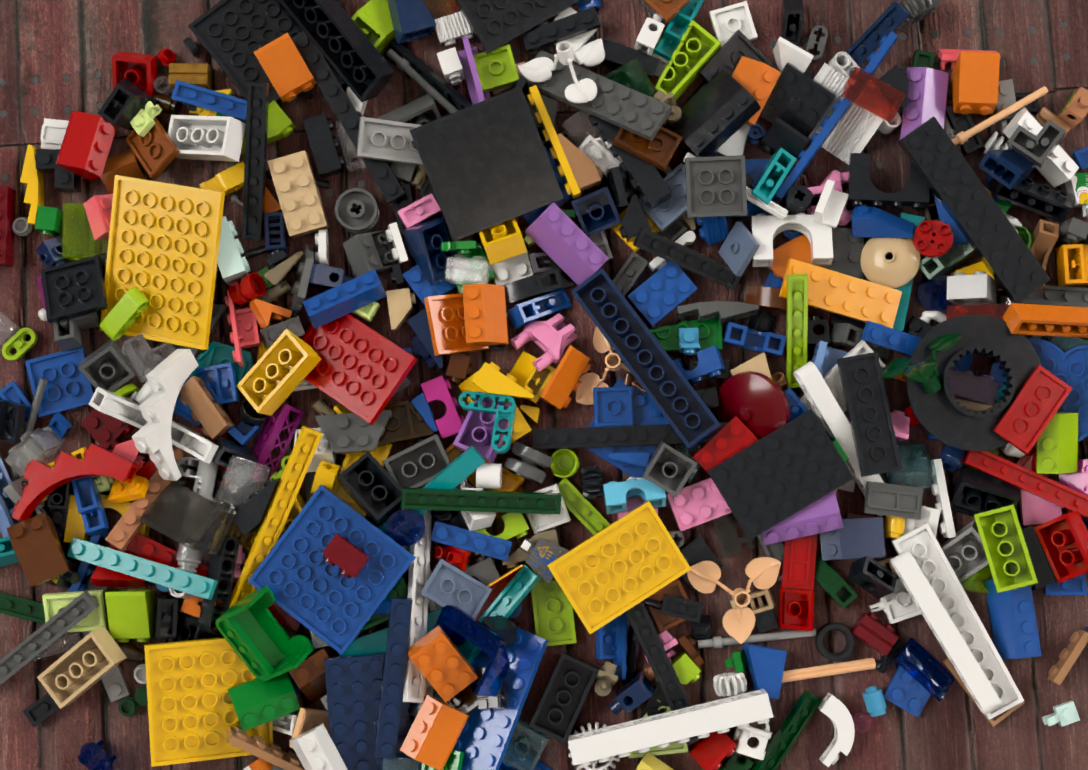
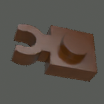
(688, 644)

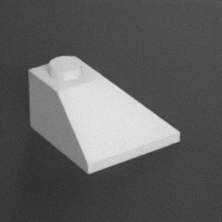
(788, 52)

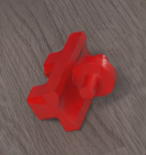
(453, 555)

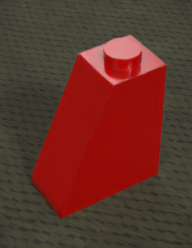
(111, 578)

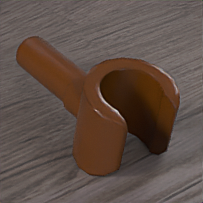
(628, 379)

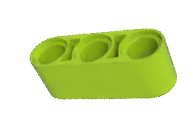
(124, 314)

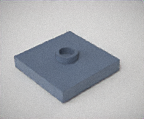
(739, 248)

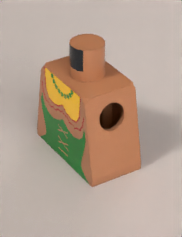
(1077, 106)

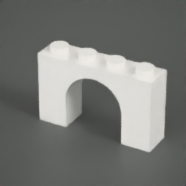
(766, 228)

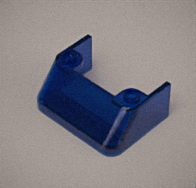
(462, 627)

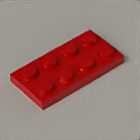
(1032, 409)

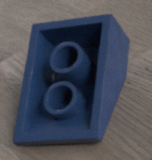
(424, 246)
(856, 540)

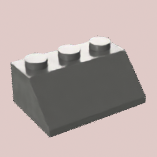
(416, 112)

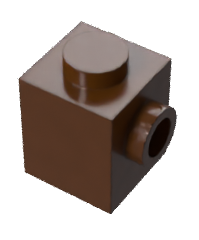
(459, 368)

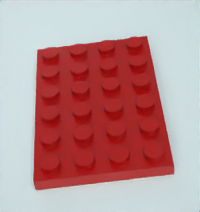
(357, 365)

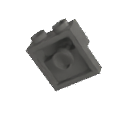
(1073, 231)

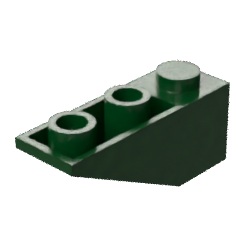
(833, 584)

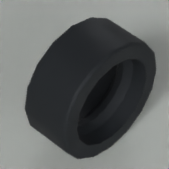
(832, 656)

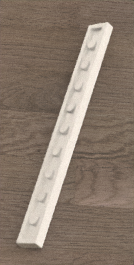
(418, 575)

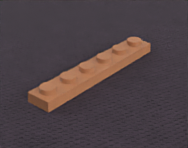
(130, 521)

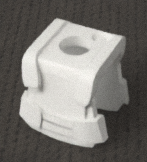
(742, 735)

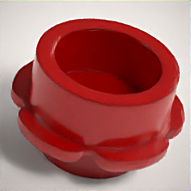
(166, 57)

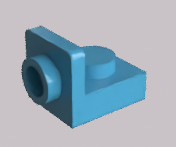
(688, 341)

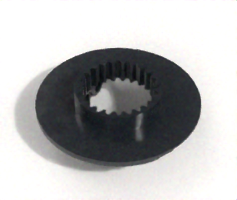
(938, 411)

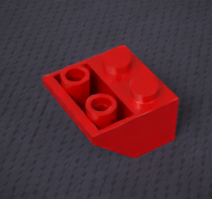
(712, 749)

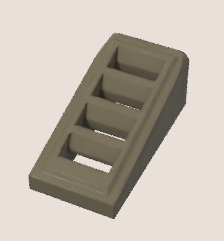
(278, 272)

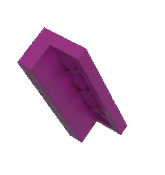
(270, 435)

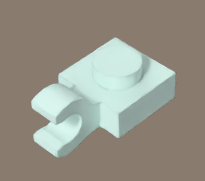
(1063, 715)

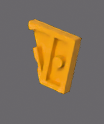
(126, 492)

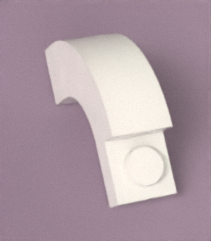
(843, 729)

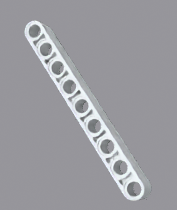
(832, 418)
(946, 632)

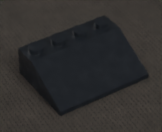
(714, 114)

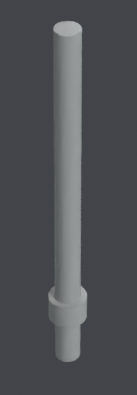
(718, 642)

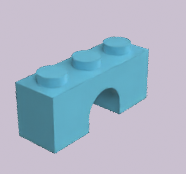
(619, 492)

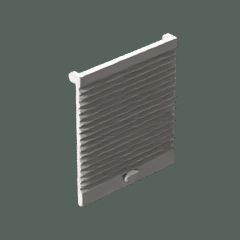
(856, 125)

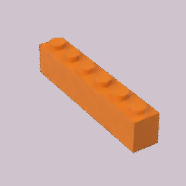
(1047, 320)

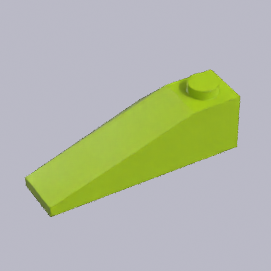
(278, 125)

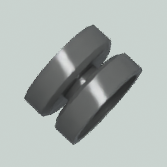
(353, 200)
(528, 462)

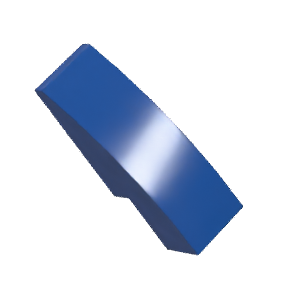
(90, 506)

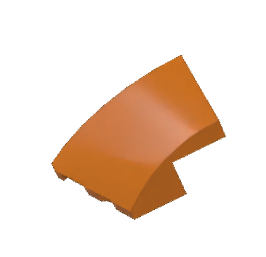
(796, 249)

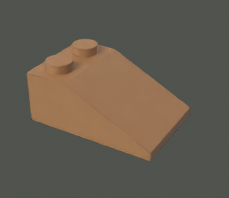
(583, 168)

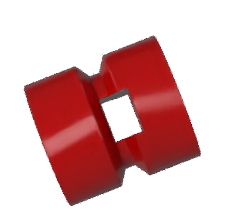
(247, 288)

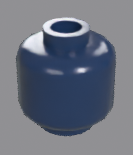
(952, 458)

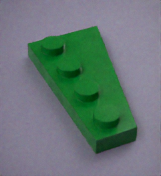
(709, 334)

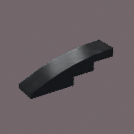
(618, 55)

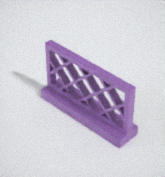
(471, 74)

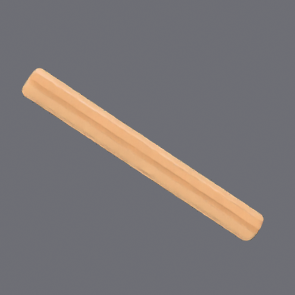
(828, 670)

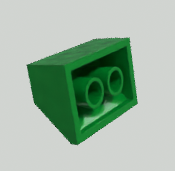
(263, 700)

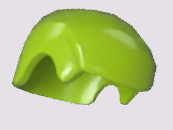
(564, 463)

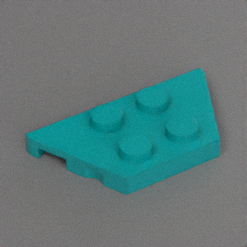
(219, 354)

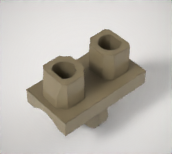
(669, 99)
(605, 679)

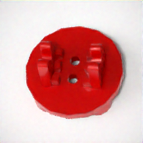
(942, 240)

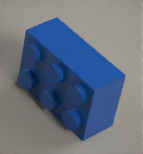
(661, 293)

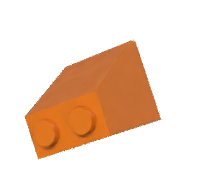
(285, 68)
(975, 82)

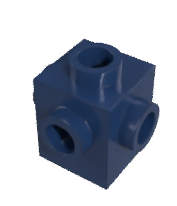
(51, 252)

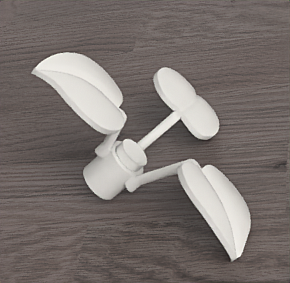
(591, 54)

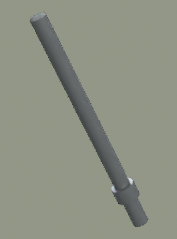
(405, 66)
(32, 416)

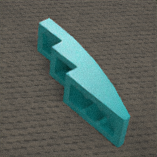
(676, 29)

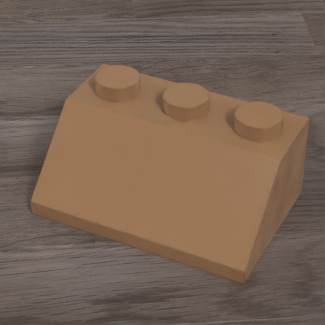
(205, 408)

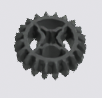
(918, 10)

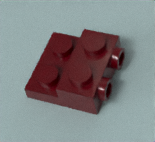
(105, 428)

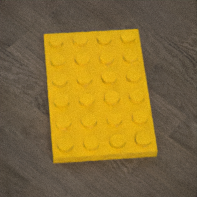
(619, 567)

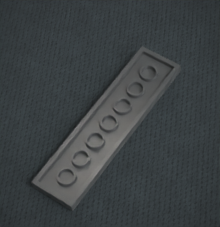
(613, 100)

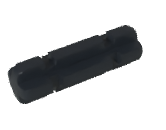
(881, 665)

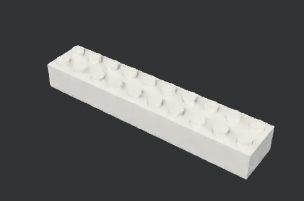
(669, 727)

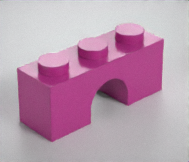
(438, 390)

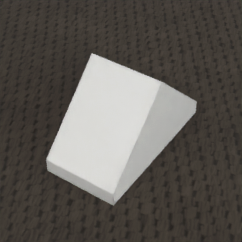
(285, 723)

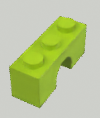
(514, 526)

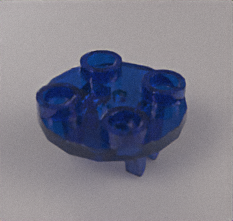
(928, 288)
(412, 533)
(95, 757)

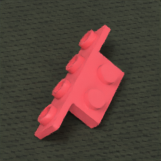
(244, 328)

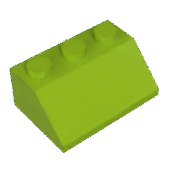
(1058, 445)

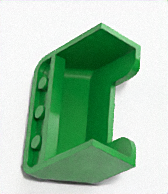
(260, 638)

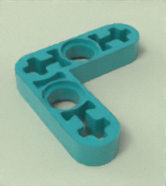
(501, 414)

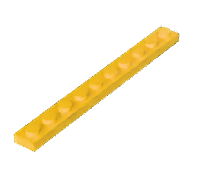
(278, 509)

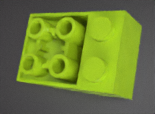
(375, 22)

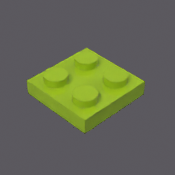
(496, 69)

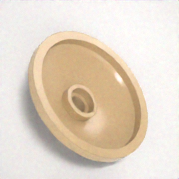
(892, 272)

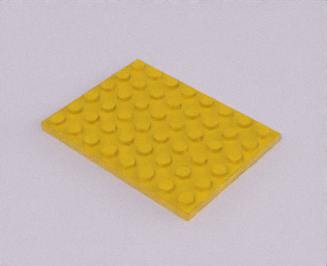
(168, 248)

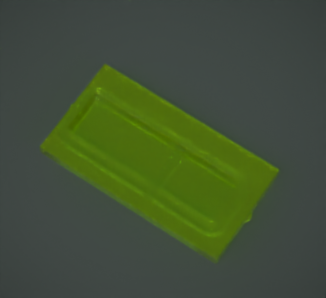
(77, 233)

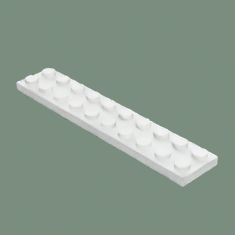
(943, 580)

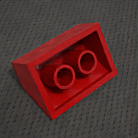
(86, 145)

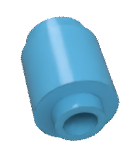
(874, 701)

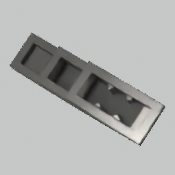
(724, 310)

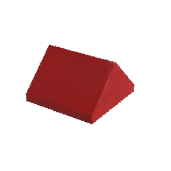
(796, 609)

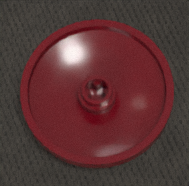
(755, 401)

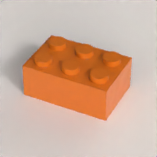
(442, 663)

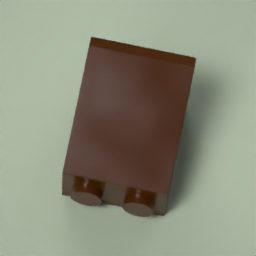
(311, 676)

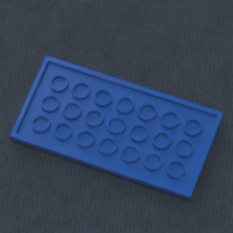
(490, 731)

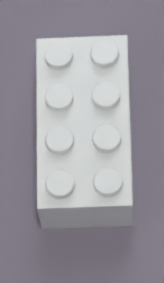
(207, 137)

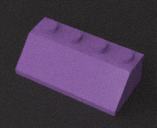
(925, 98)
(566, 244)
(814, 519)

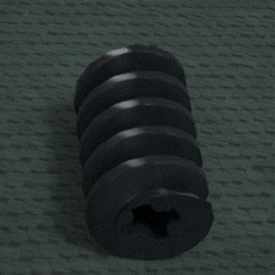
(797, 200)

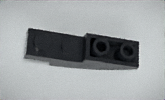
(537, 285)
(59, 505)

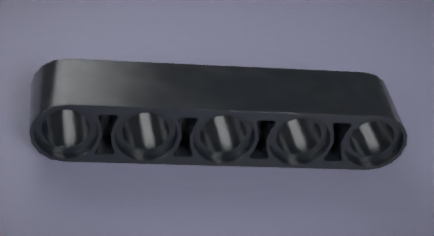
(224, 575)

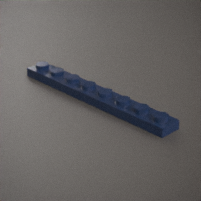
(393, 677)

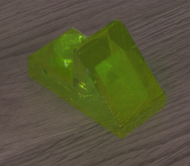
(973, 582)

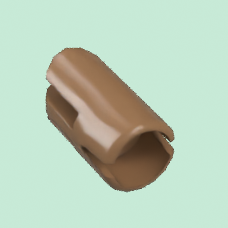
(1045, 115)

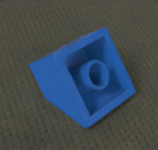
(422, 287)

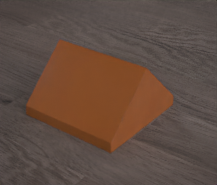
(121, 164)

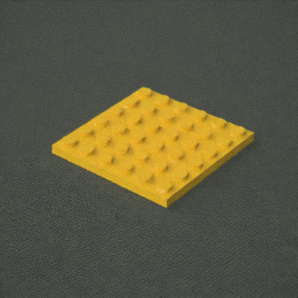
(192, 701)

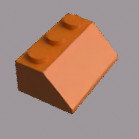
(757, 79)
(485, 315)
(566, 378)
(434, 732)

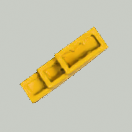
(35, 184)

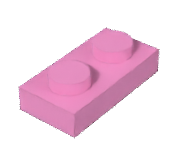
(419, 211)

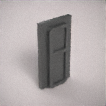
(893, 500)

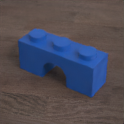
(748, 339)
(709, 364)

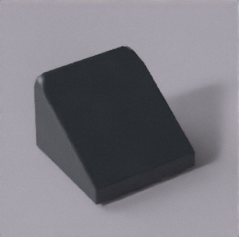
(761, 322)
(702, 629)

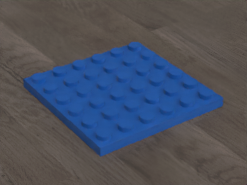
(318, 592)

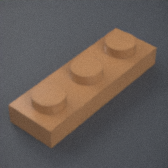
(1068, 657)

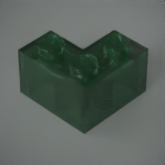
(632, 76)

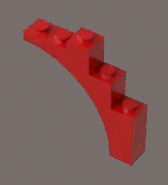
(68, 467)

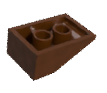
(38, 549)

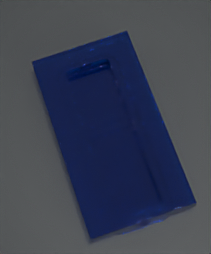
(925, 669)

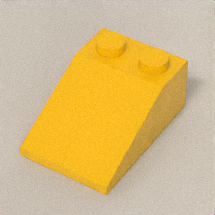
(502, 241)

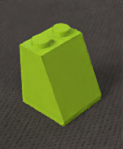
(131, 614)

